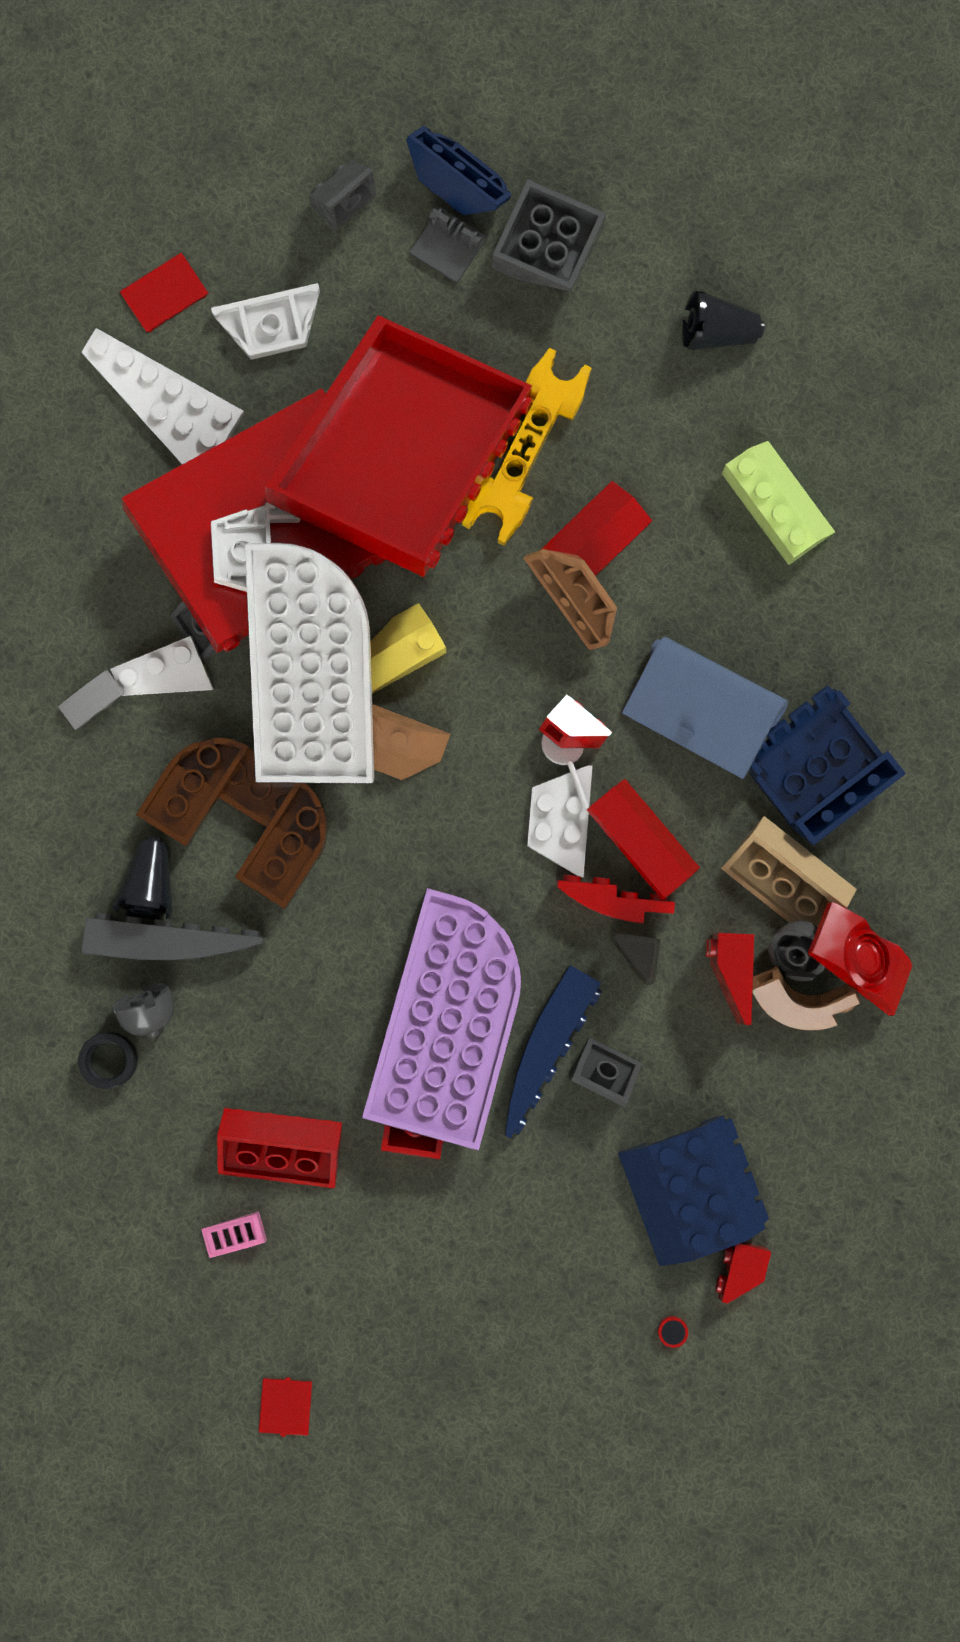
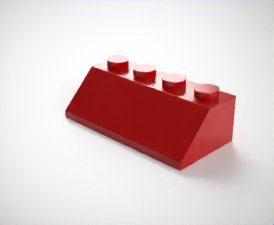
(278, 1147)

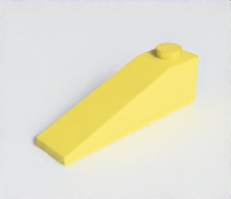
(403, 647)

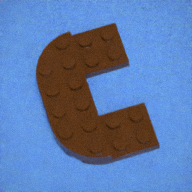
(226, 771)

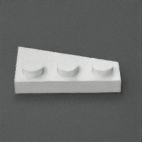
(165, 670)

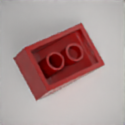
(732, 964)

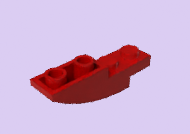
(602, 898)

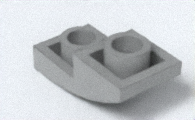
(91, 699)

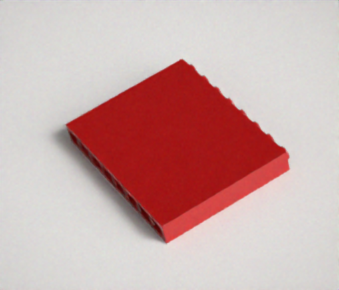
(400, 446)
(178, 508)

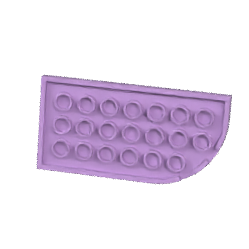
(447, 1025)

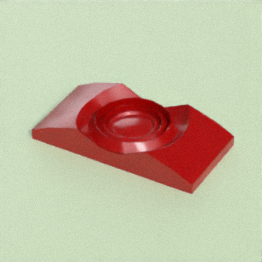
(861, 957)

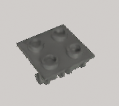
(448, 244)

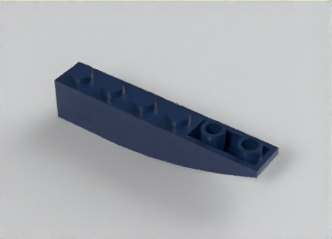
(548, 1041)

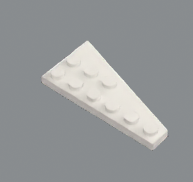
(173, 407)

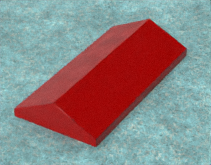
(602, 528)
(643, 839)

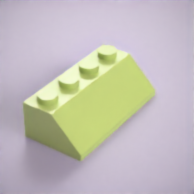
(777, 501)

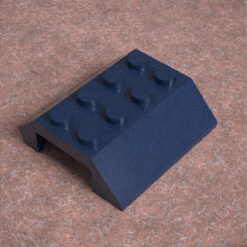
(821, 766)
(694, 1192)

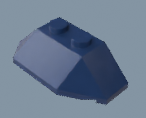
(455, 173)

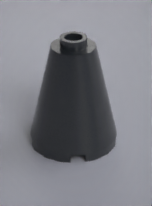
(718, 323)
(147, 882)

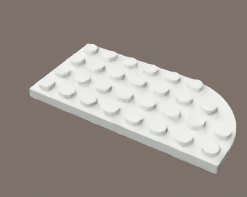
(308, 668)

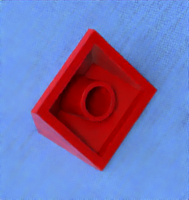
(410, 1143)

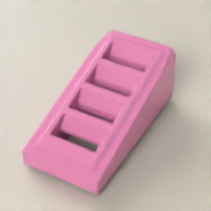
(257, 1228)

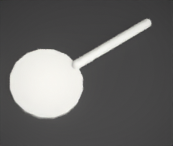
(565, 756)

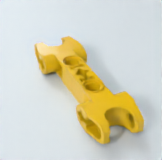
(550, 399)

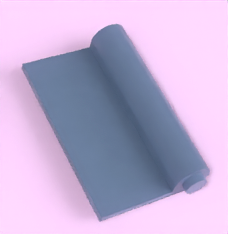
(704, 706)

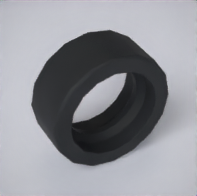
(87, 1050)

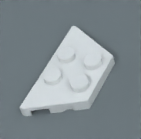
(270, 321)
(559, 820)

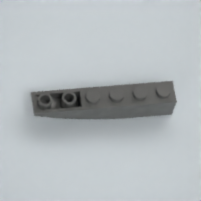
(160, 940)

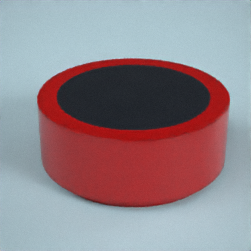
(672, 1331)

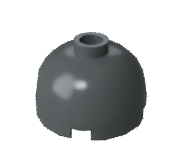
(790, 951)
(146, 1011)

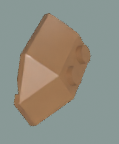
(576, 594)
(404, 744)

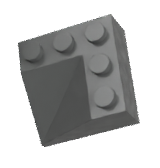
(547, 238)

